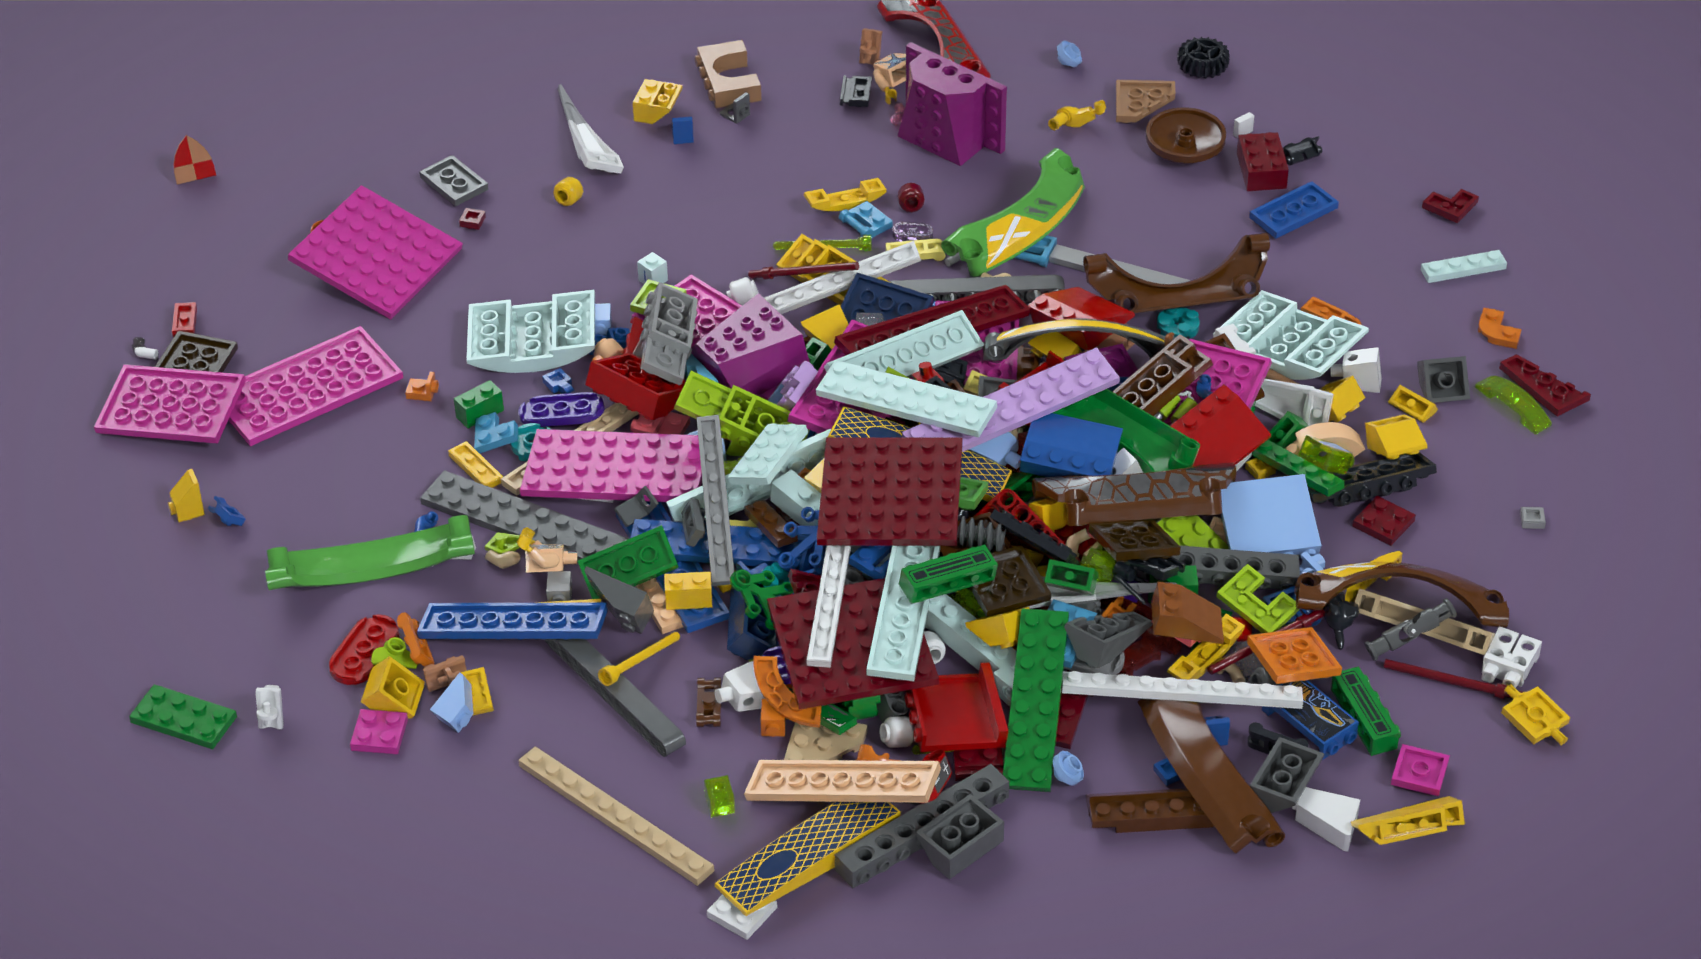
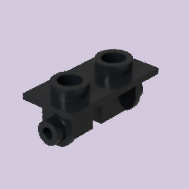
(1307, 146)

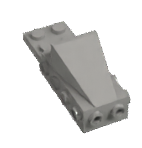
(667, 333)

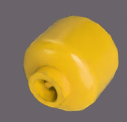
(568, 191)

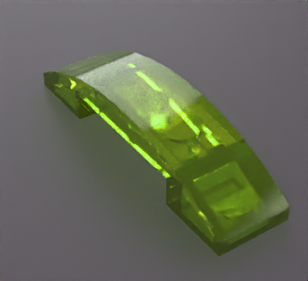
(1519, 400)

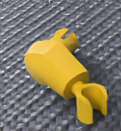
(1076, 117)

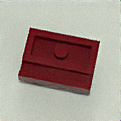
(971, 761)

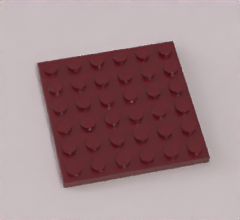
(890, 491)
(848, 676)

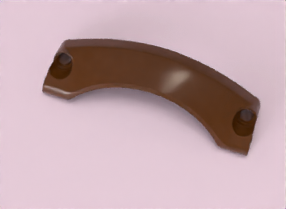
(1210, 774)

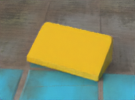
(1412, 404)

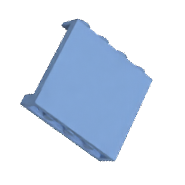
(1270, 516)

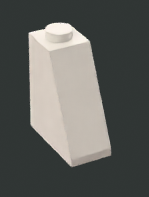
(1328, 815)

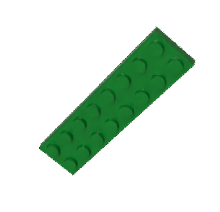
(1035, 700)

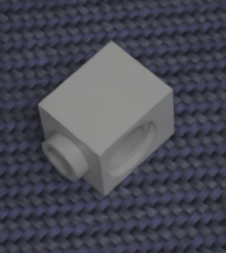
(559, 586)

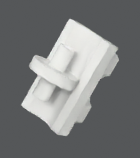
(269, 707)

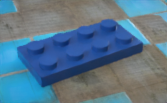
(1293, 209)

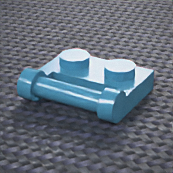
(869, 216)
(1043, 247)

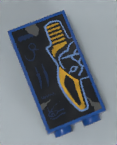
(1319, 719)

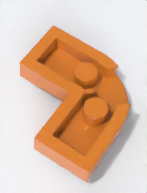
(1491, 327)

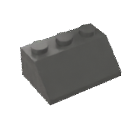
(1285, 774)
(961, 836)

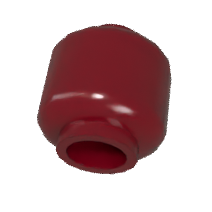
(911, 197)

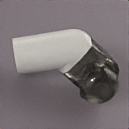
(141, 350)

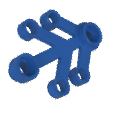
(805, 544)

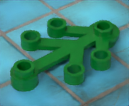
(746, 584)

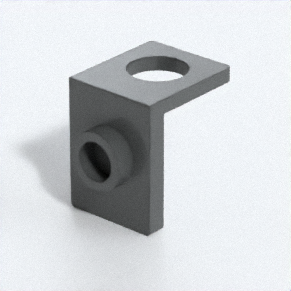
(741, 109)
(636, 507)

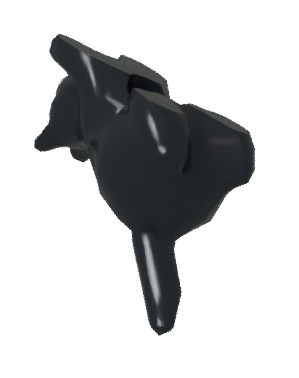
(1339, 616)

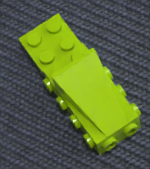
(740, 412)

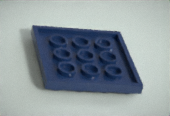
(878, 296)

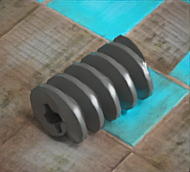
(981, 534)

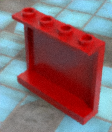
(958, 713)

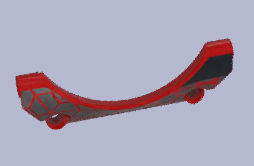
(935, 15)

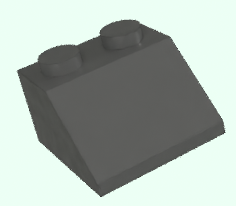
(1444, 379)

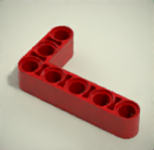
(1017, 508)

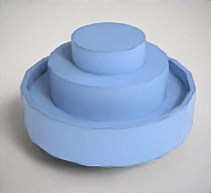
(1069, 54)
(1067, 768)

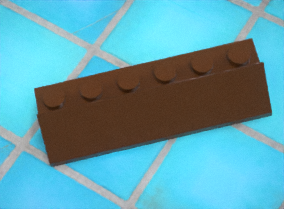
(1164, 375)
(1146, 811)

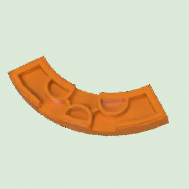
(779, 695)

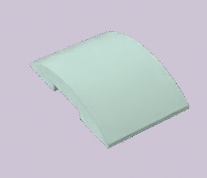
(532, 334)
(1294, 340)

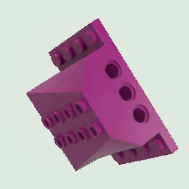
(951, 107)
(752, 348)

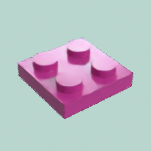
(379, 731)
(1420, 770)

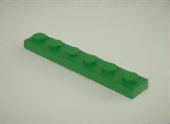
(1294, 465)

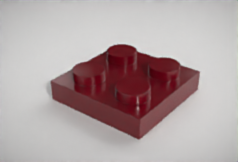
(1384, 520)

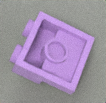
(795, 384)

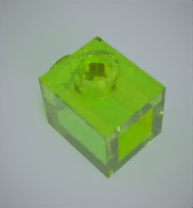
(1102, 562)
(719, 801)

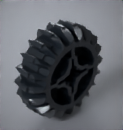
(1203, 57)

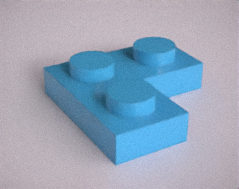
(491, 434)

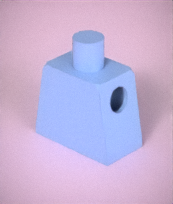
(1000, 450)

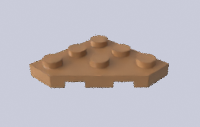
(1141, 97)

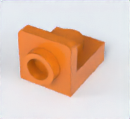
(422, 389)

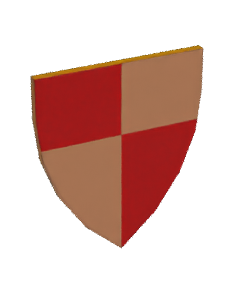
(192, 161)

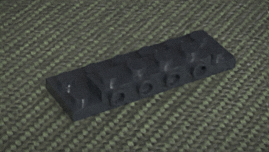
(1378, 479)

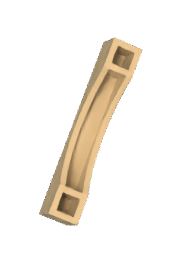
(1450, 630)

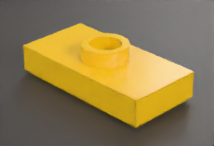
(480, 691)

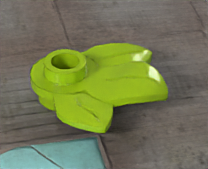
(397, 650)

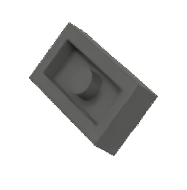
(693, 522)

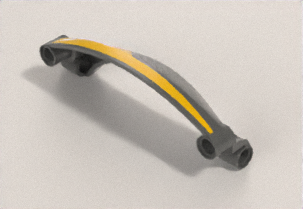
(1001, 345)

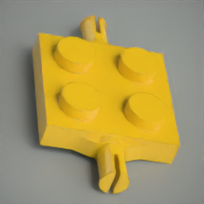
(1535, 715)

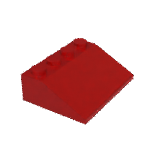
(1078, 304)
(627, 384)
(1223, 428)

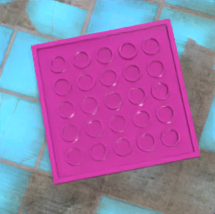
(375, 252)

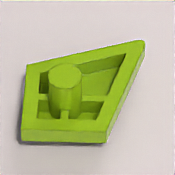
(503, 543)

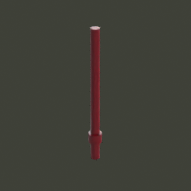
(770, 272)
(1302, 621)
(1497, 689)

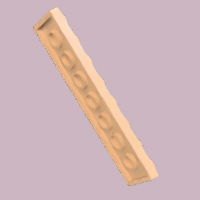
(843, 781)

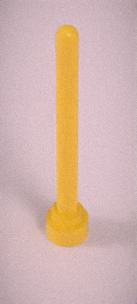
(609, 674)

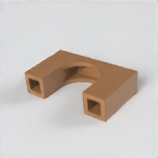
(722, 57)

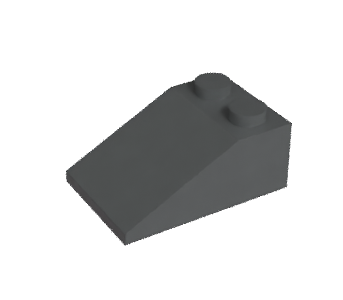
(625, 602)

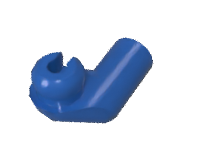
(1204, 386)
(426, 521)

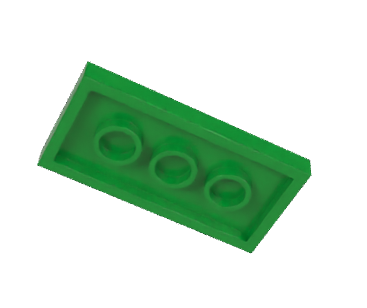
(633, 559)
(183, 716)

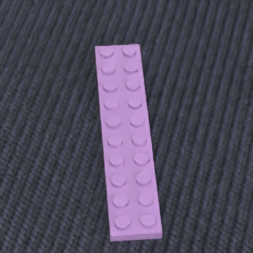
(1036, 397)

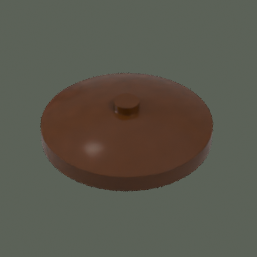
(1185, 135)

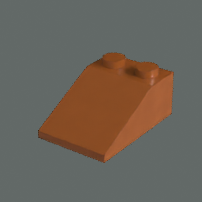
(1185, 614)

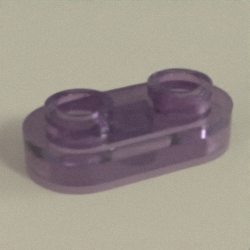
(911, 231)

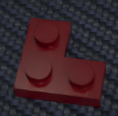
(1451, 209)

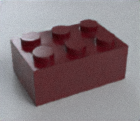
(1262, 161)

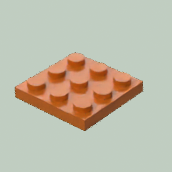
(1294, 655)

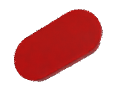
(352, 659)

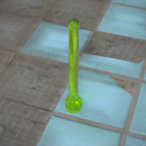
(863, 243)

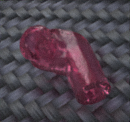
(897, 117)

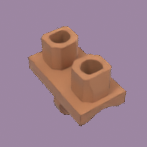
(870, 46)
(443, 673)

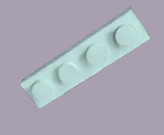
(1463, 266)

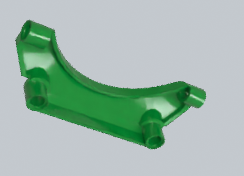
(1143, 436)

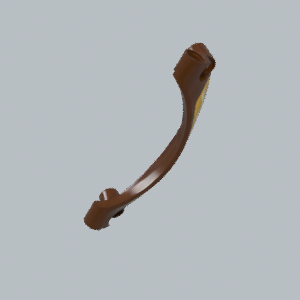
(1330, 582)

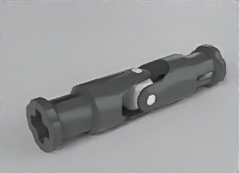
(1421, 623)

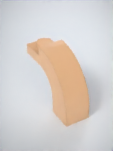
(1332, 432)

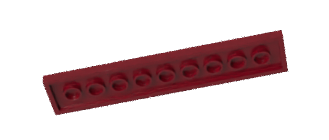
(982, 310)

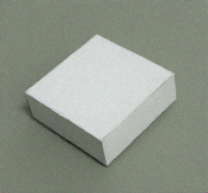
(1243, 124)

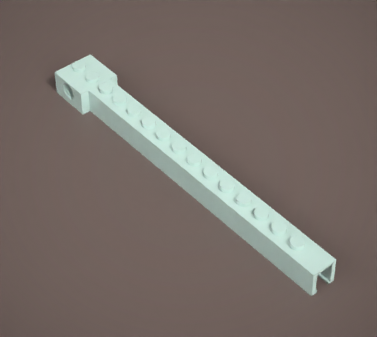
(944, 615)

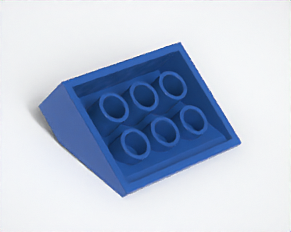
(1069, 447)

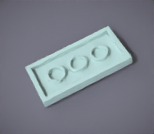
(767, 454)

